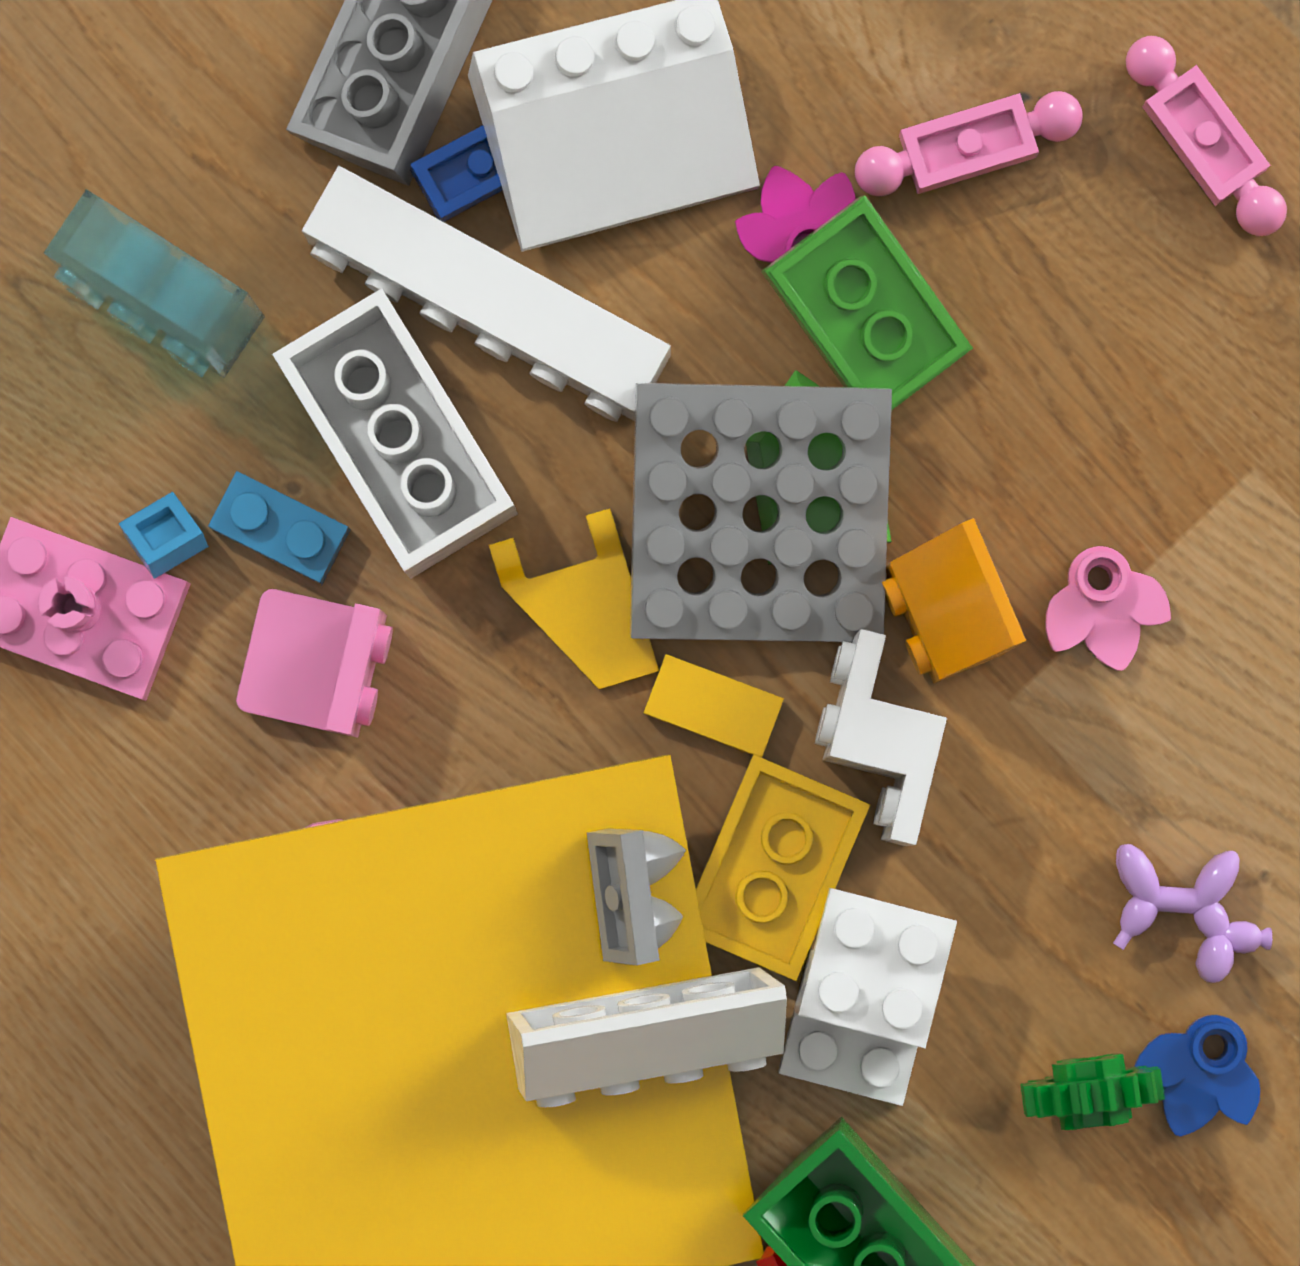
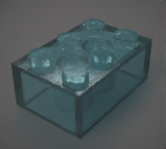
(152, 287)

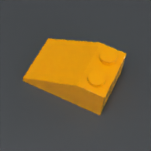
(952, 603)

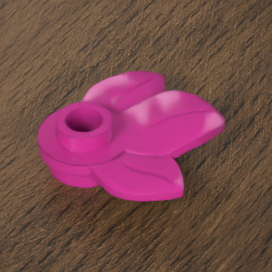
(790, 212)

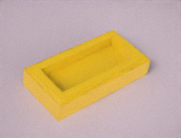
(713, 706)

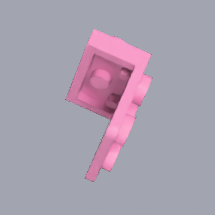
(314, 662)

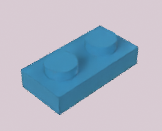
(279, 527)

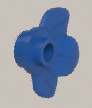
(1200, 1085)

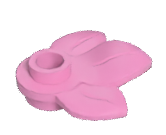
(1108, 617)

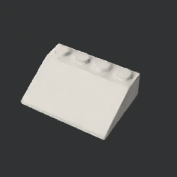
(615, 120)

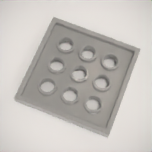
(665, 480)

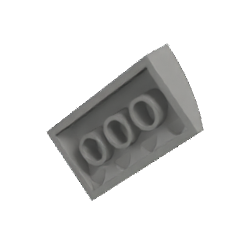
(386, 80)

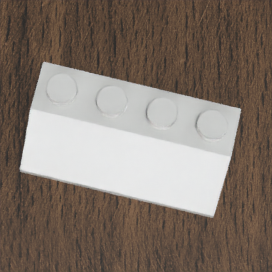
(647, 1035)

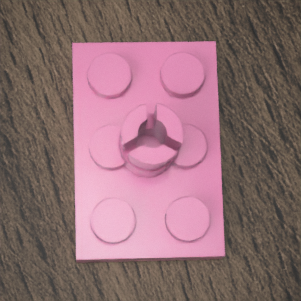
(85, 608)

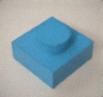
(163, 535)

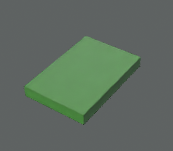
(866, 305)

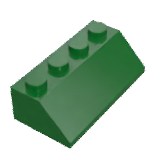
(848, 1210)

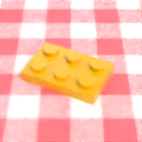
(775, 866)

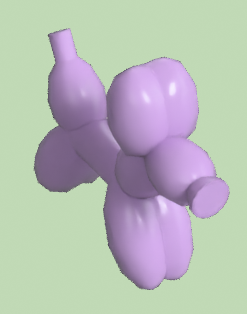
(1214, 881)

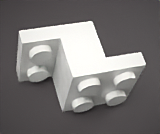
(880, 738)
(867, 996)

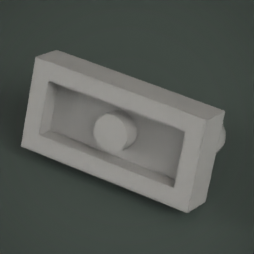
(628, 916)

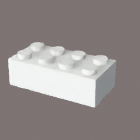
(395, 433)

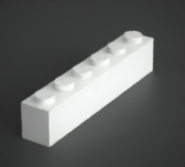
(483, 293)

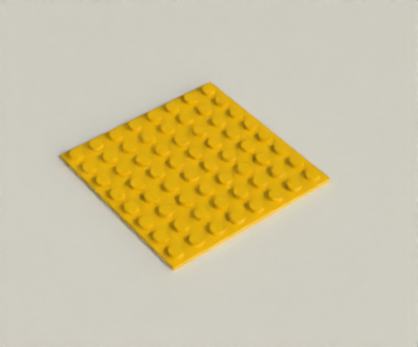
(363, 1051)

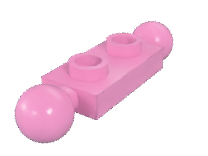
(1206, 136)
(968, 143)

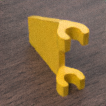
(583, 606)

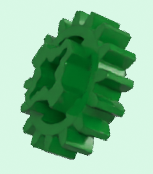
(1092, 1091)

